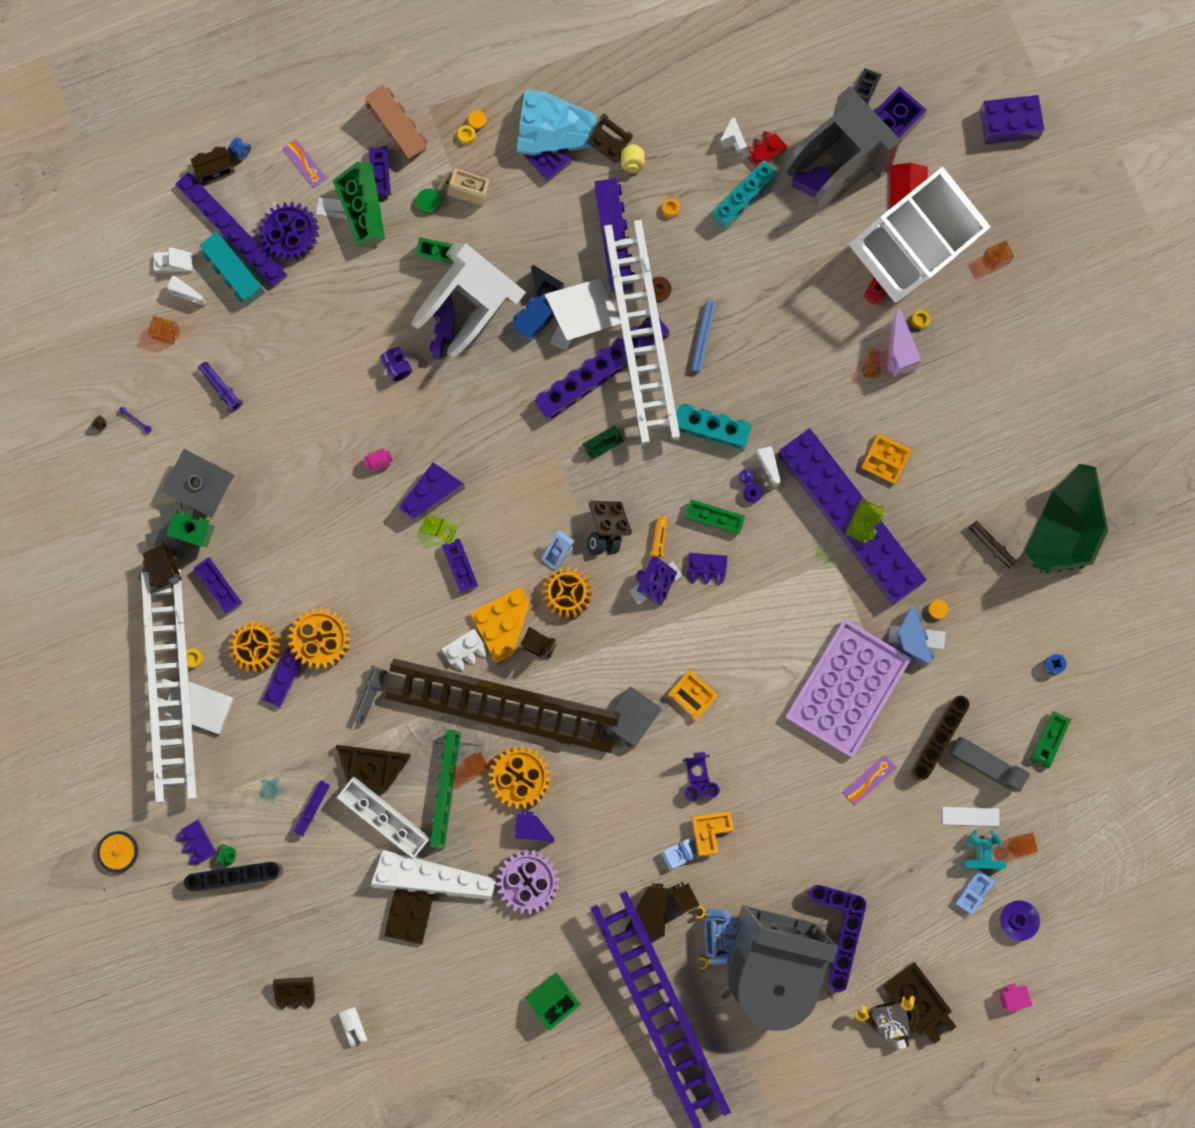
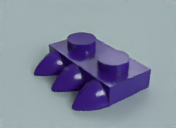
(707, 566)
(197, 843)

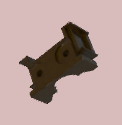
(536, 643)

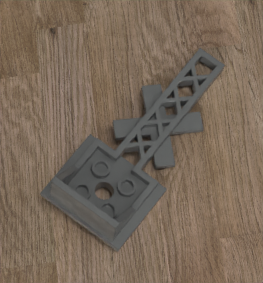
(180, 486)

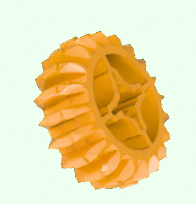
(574, 587)
(253, 638)

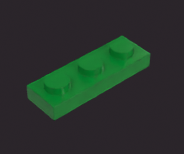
(714, 517)

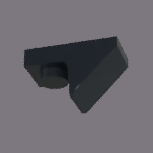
(544, 279)

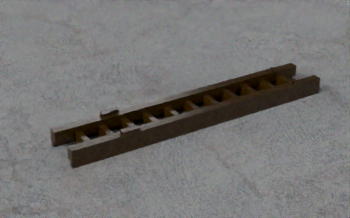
(504, 692)

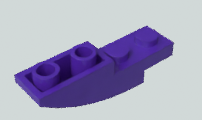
(444, 329)

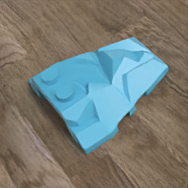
(552, 124)

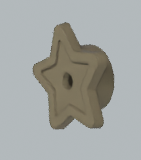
(443, 179)

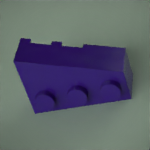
(430, 492)

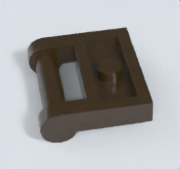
(605, 142)

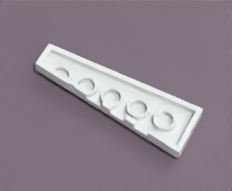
(416, 874)

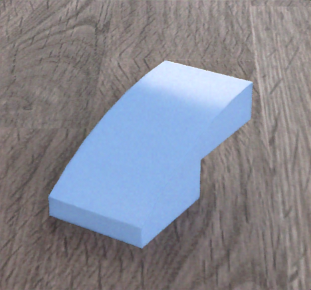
(680, 853)
(975, 891)

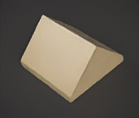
(468, 187)

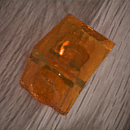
(1022, 845)

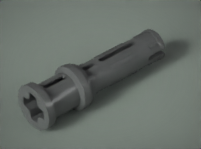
(372, 685)

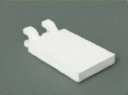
(208, 707)

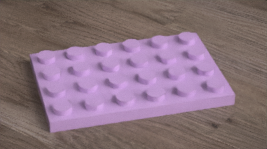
(848, 688)

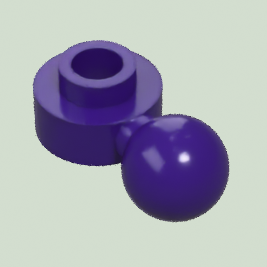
(746, 477)

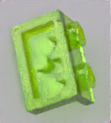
(864, 521)

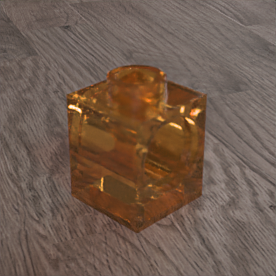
(163, 330)

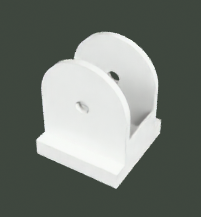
(476, 281)

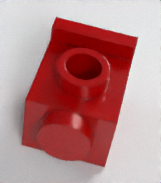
(873, 296)

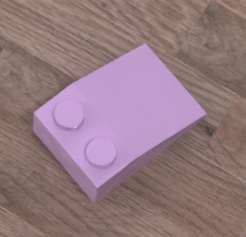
(902, 353)

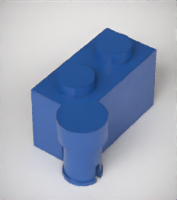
(534, 317)

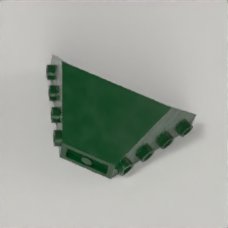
(1070, 524)

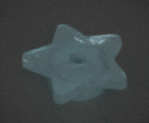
(276, 789)

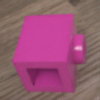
(1015, 998)

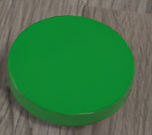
(428, 200)

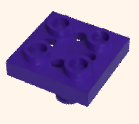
(656, 580)

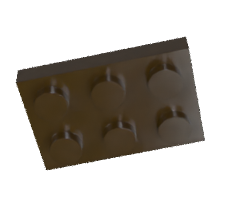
(409, 915)

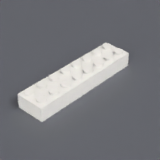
(383, 817)

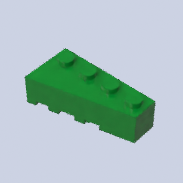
(361, 204)

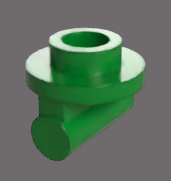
(226, 855)

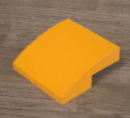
(886, 458)

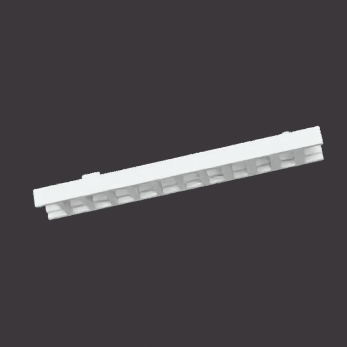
(631, 352)
(153, 686)

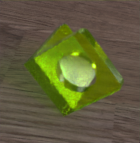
(435, 527)

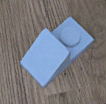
(557, 550)

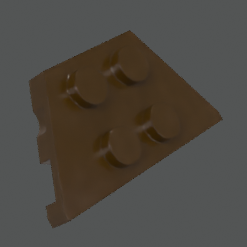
(372, 767)

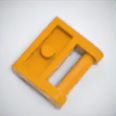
(697, 690)

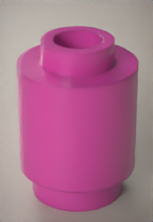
(378, 460)

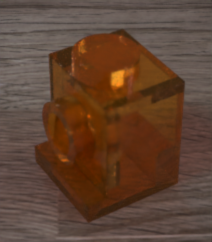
(1001, 251)
(476, 764)

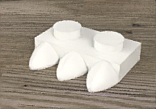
(464, 649)

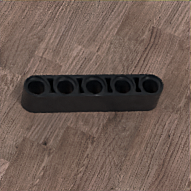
(224, 876)

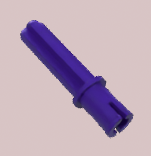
(311, 808)

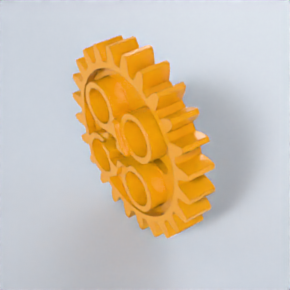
(315, 621)
(530, 762)

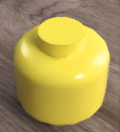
(632, 158)

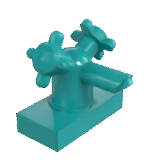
(984, 852)

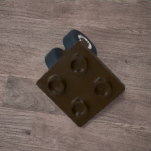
(610, 523)

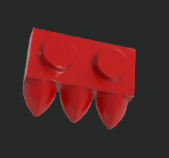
(767, 149)

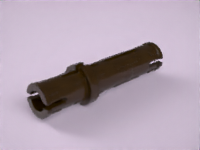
(993, 545)

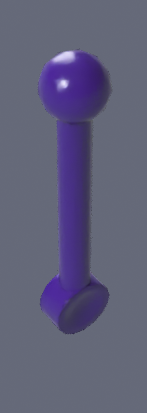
(147, 429)

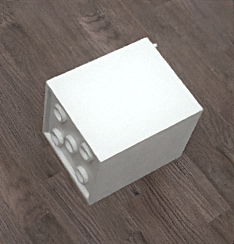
(919, 235)

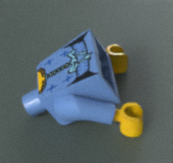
(720, 936)

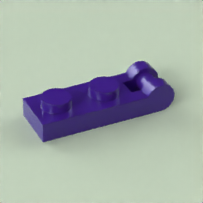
(381, 170)
(460, 566)

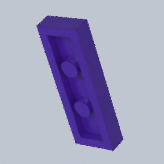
(218, 585)
(282, 679)

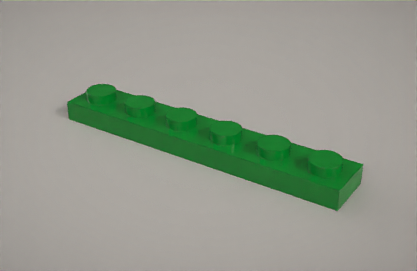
(446, 783)

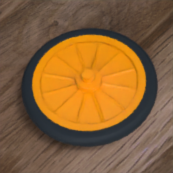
(117, 851)

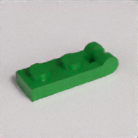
(1050, 739)

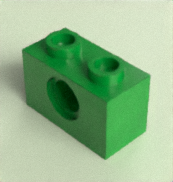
(433, 250)
(179, 529)

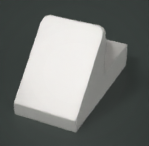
(733, 137)
(173, 261)

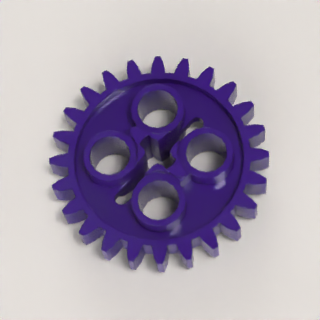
(304, 236)

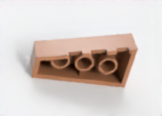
(395, 122)

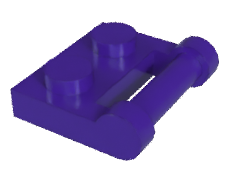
(547, 165)

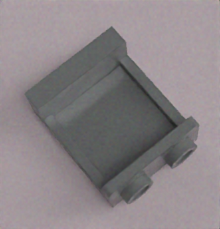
(635, 717)

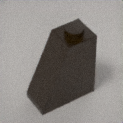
(652, 910)

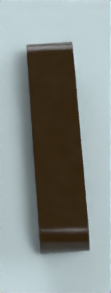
(946, 731)

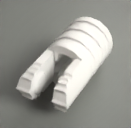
(351, 1022)

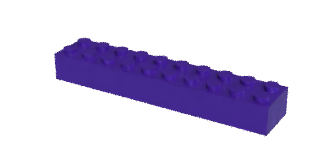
(838, 501)

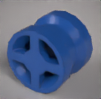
(239, 148)
(1052, 667)

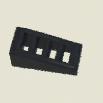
(870, 90)

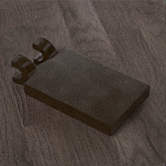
(927, 999)

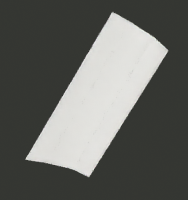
(329, 205)

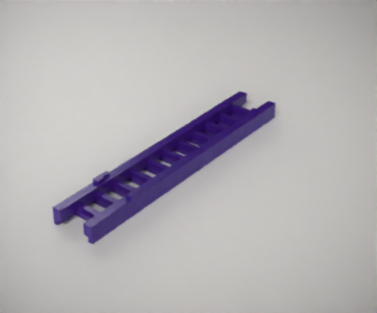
(673, 1002)

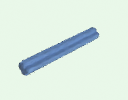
(703, 336)

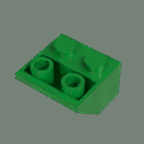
(553, 1001)

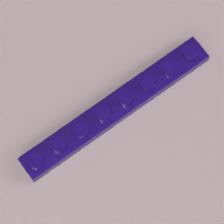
(231, 230)

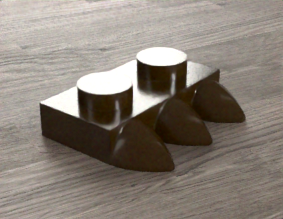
(294, 990)

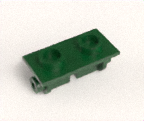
(603, 442)

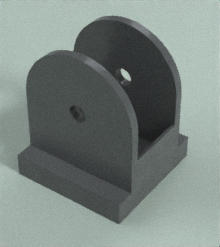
(855, 141)
(778, 967)

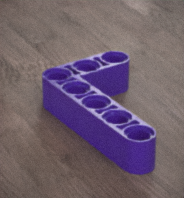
(844, 932)

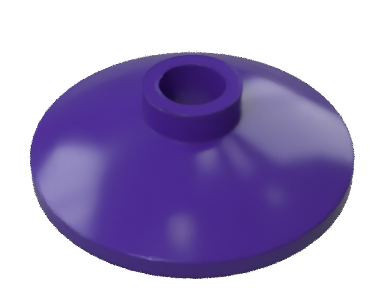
(1030, 920)

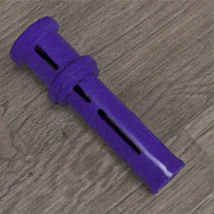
(224, 393)

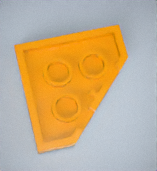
(502, 623)

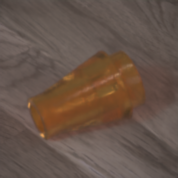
(872, 364)

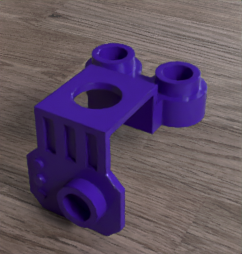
(702, 782)

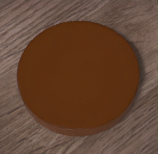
(662, 288)

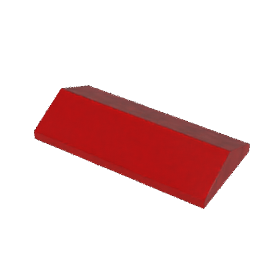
(905, 179)

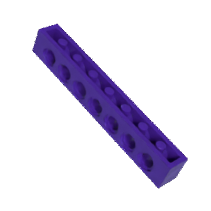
(598, 377)

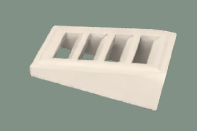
(183, 291)
(768, 462)

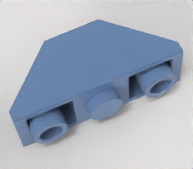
(913, 638)

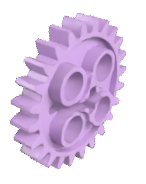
(513, 892)

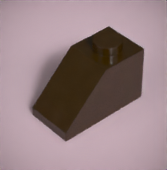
(684, 897)

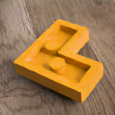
(705, 829)

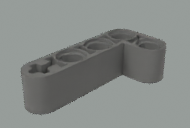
(989, 765)

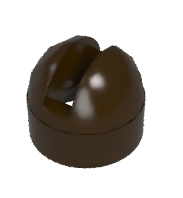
(98, 422)

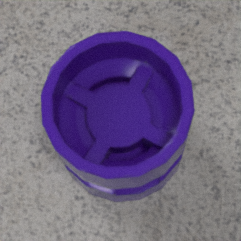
(396, 364)

